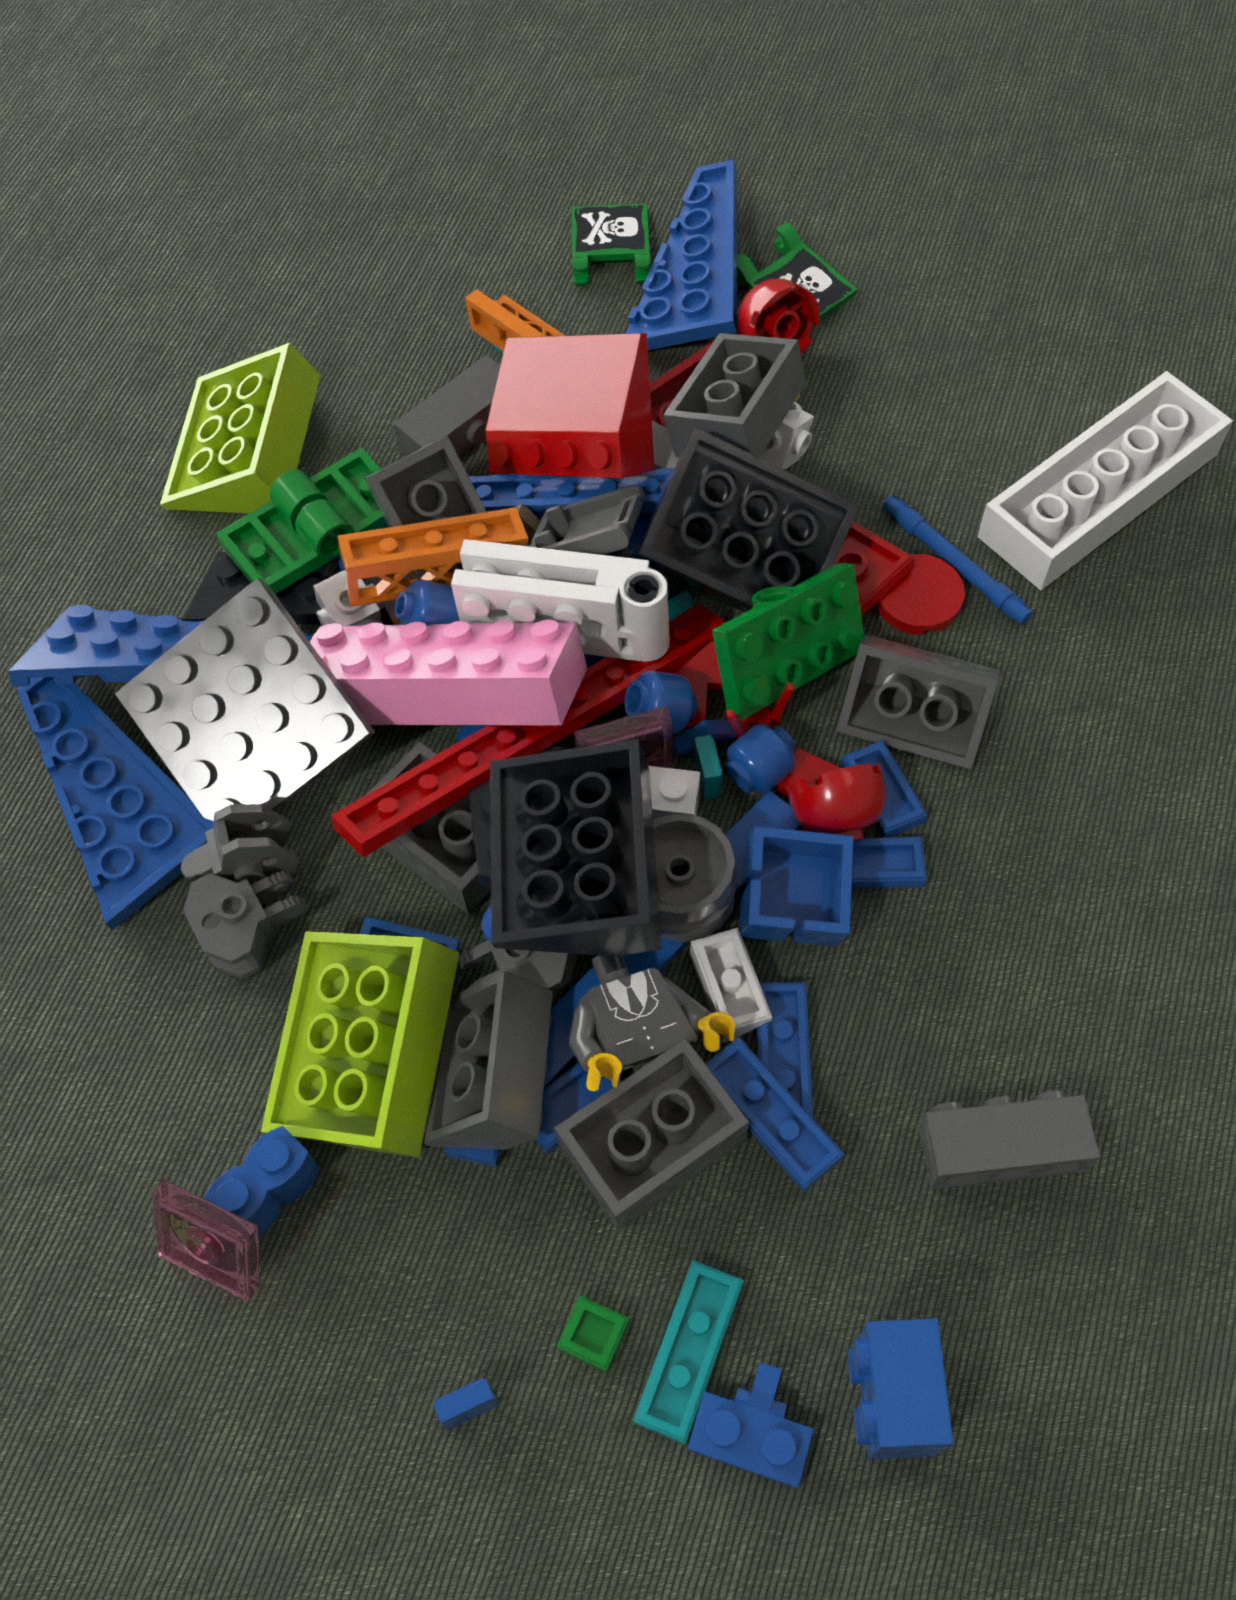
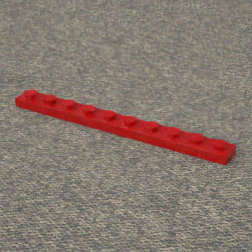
(465, 765)

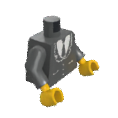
(637, 1020)

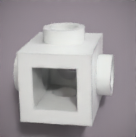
(790, 438)
(335, 606)

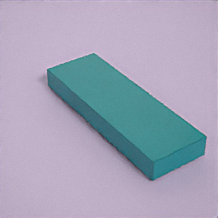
(688, 1352)

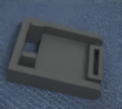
(593, 524)

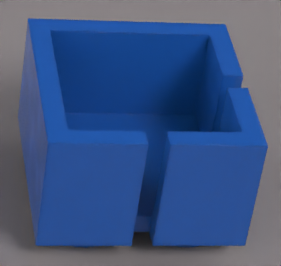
(796, 886)
(901, 1390)

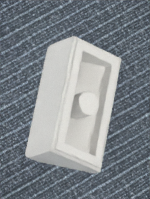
(729, 980)

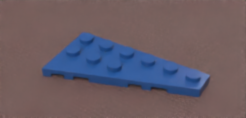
(694, 275)
(100, 643)
(115, 799)

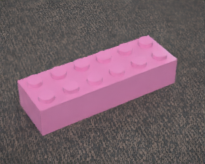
(456, 671)

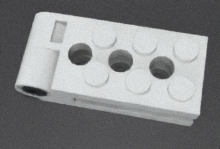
(612, 599)

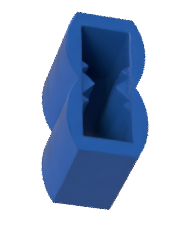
(271, 1176)

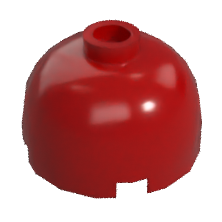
(779, 311)
(840, 801)

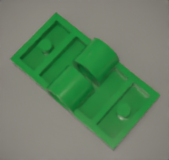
(303, 522)
(788, 638)

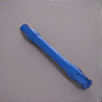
(996, 592)

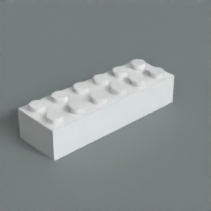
(1103, 479)

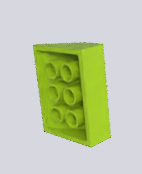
(242, 433)
(362, 1041)

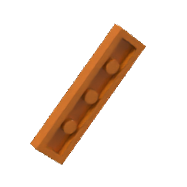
(504, 319)
(423, 545)

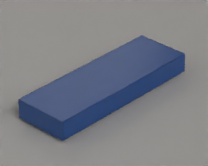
(785, 1039)
(775, 1115)

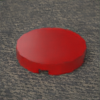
(924, 598)

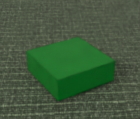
(593, 1334)

